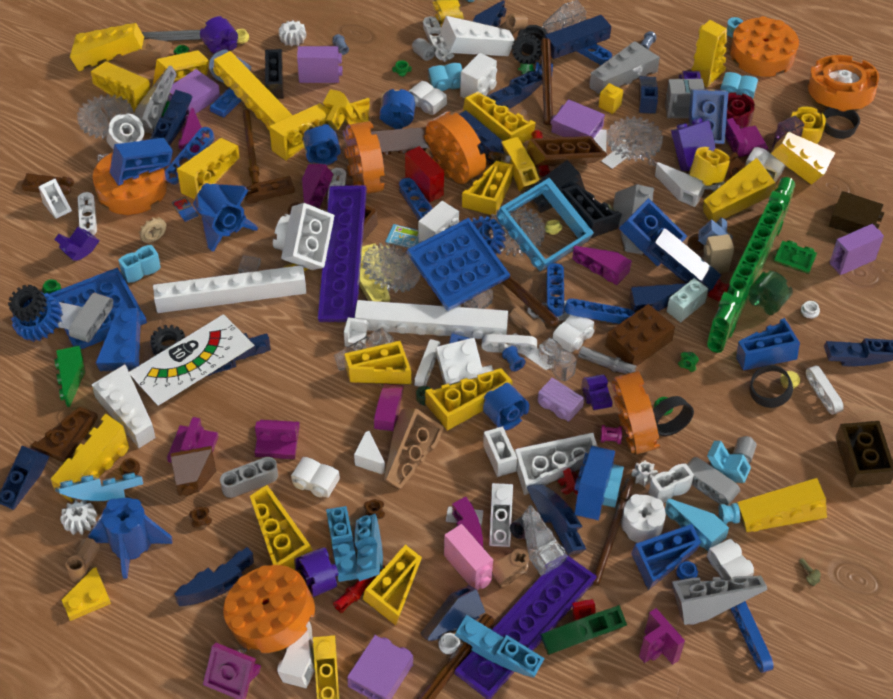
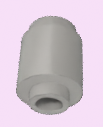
(423, 49)
(746, 446)

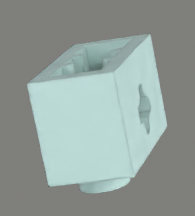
(687, 300)

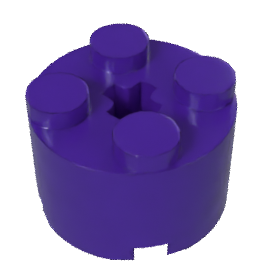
(219, 35)
(317, 571)

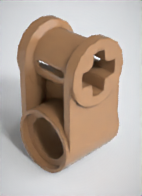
(510, 567)

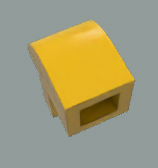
(339, 107)

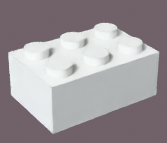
(307, 236)

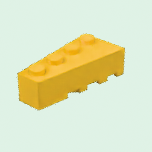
(710, 52)
(120, 83)
(498, 118)
(784, 506)

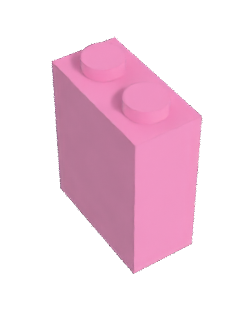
(468, 557)

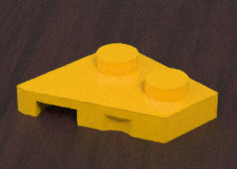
(360, 112)
(86, 596)

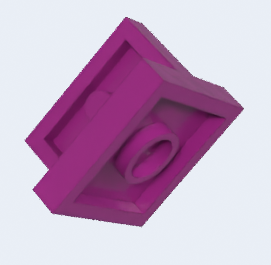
(192, 438)
(276, 439)
(660, 639)
(230, 671)

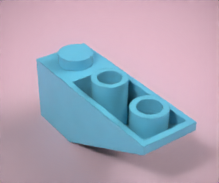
(707, 525)

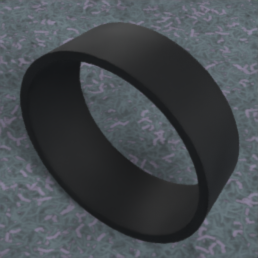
(852, 115)
(771, 402)
(679, 422)

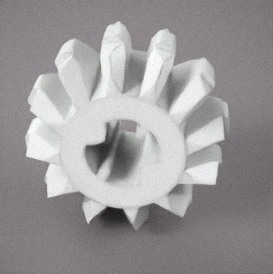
(292, 33)
(78, 517)

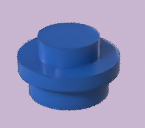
(686, 570)

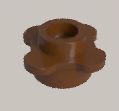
(374, 504)
(200, 512)

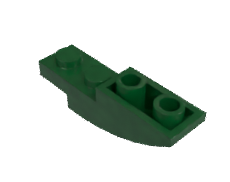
(583, 629)

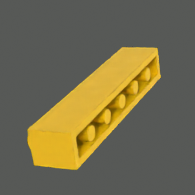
(249, 89)

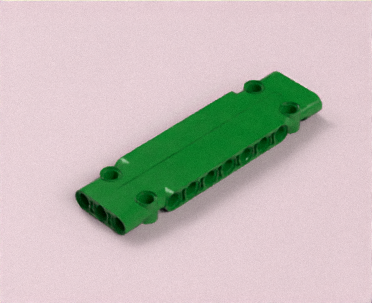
(750, 265)

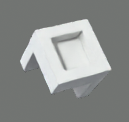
(354, 331)

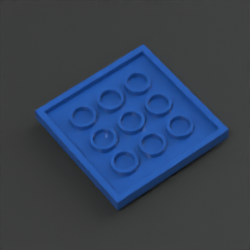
(458, 264)
(107, 284)

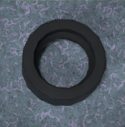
(535, 30)

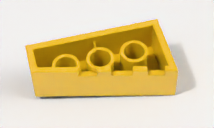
(105, 44)
(289, 133)
(207, 166)
(740, 192)
(465, 399)
(96, 455)
(280, 532)

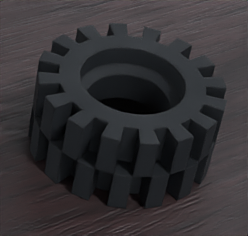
(517, 49)
(23, 295)
(164, 335)

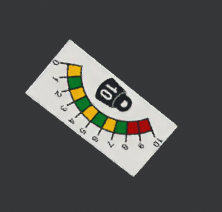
(191, 359)

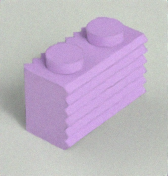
(560, 399)

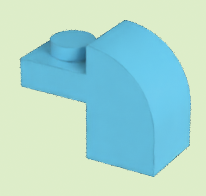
(731, 465)

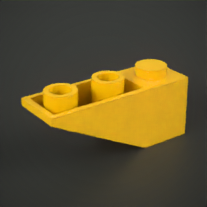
(523, 167)
(326, 667)

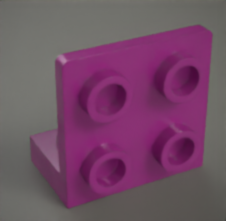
(743, 139)

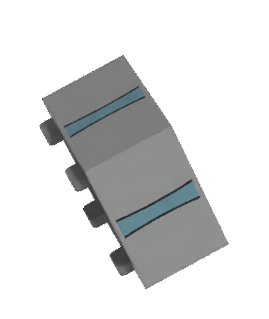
(678, 96)

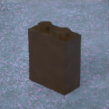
(855, 213)

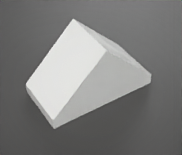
(54, 199)
(368, 455)

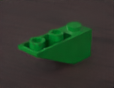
(72, 370)

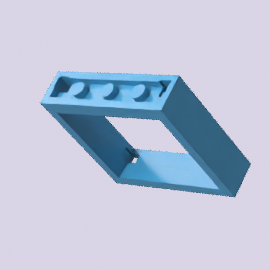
(562, 207)

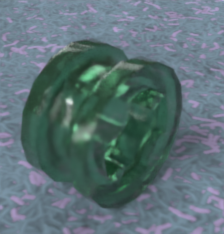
(421, 390)

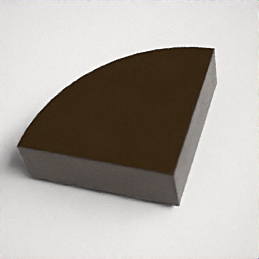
(495, 156)

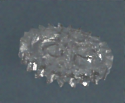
(94, 121)
(643, 144)
(531, 226)
(390, 267)

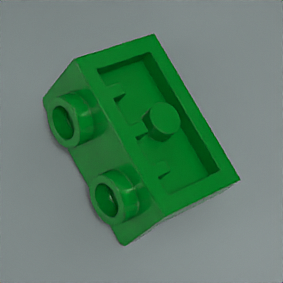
(795, 256)

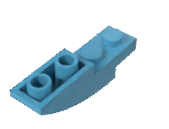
(92, 489)
(342, 543)
(369, 547)
(498, 649)

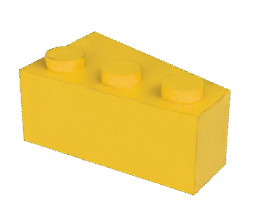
(182, 64)
(391, 587)

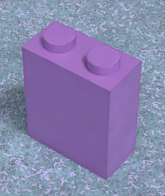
(319, 64)
(200, 87)
(577, 121)
(856, 249)
(380, 669)

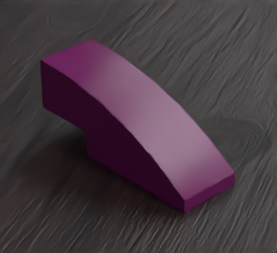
(388, 407)
(465, 514)

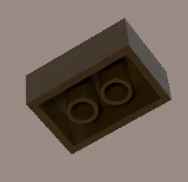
(865, 453)

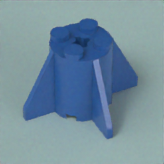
(221, 211)
(127, 530)

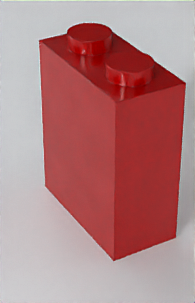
(425, 173)

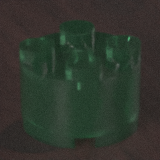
(770, 292)

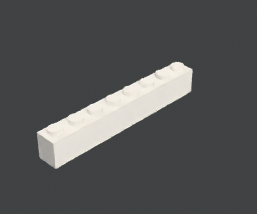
(229, 289)
(431, 319)

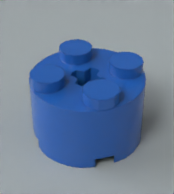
(397, 108)
(321, 145)
(505, 406)

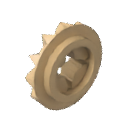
(156, 233)

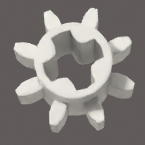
(442, 52)
(644, 473)

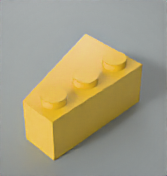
(803, 156)
(489, 191)
(378, 365)

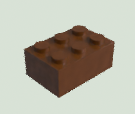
(640, 336)

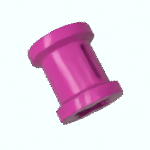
(611, 434)

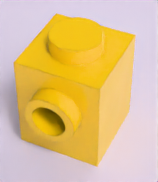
(610, 98)

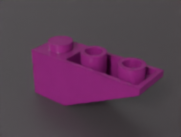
(188, 132)
(316, 183)
(605, 263)

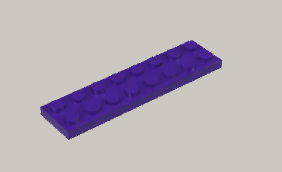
(343, 258)
(532, 615)

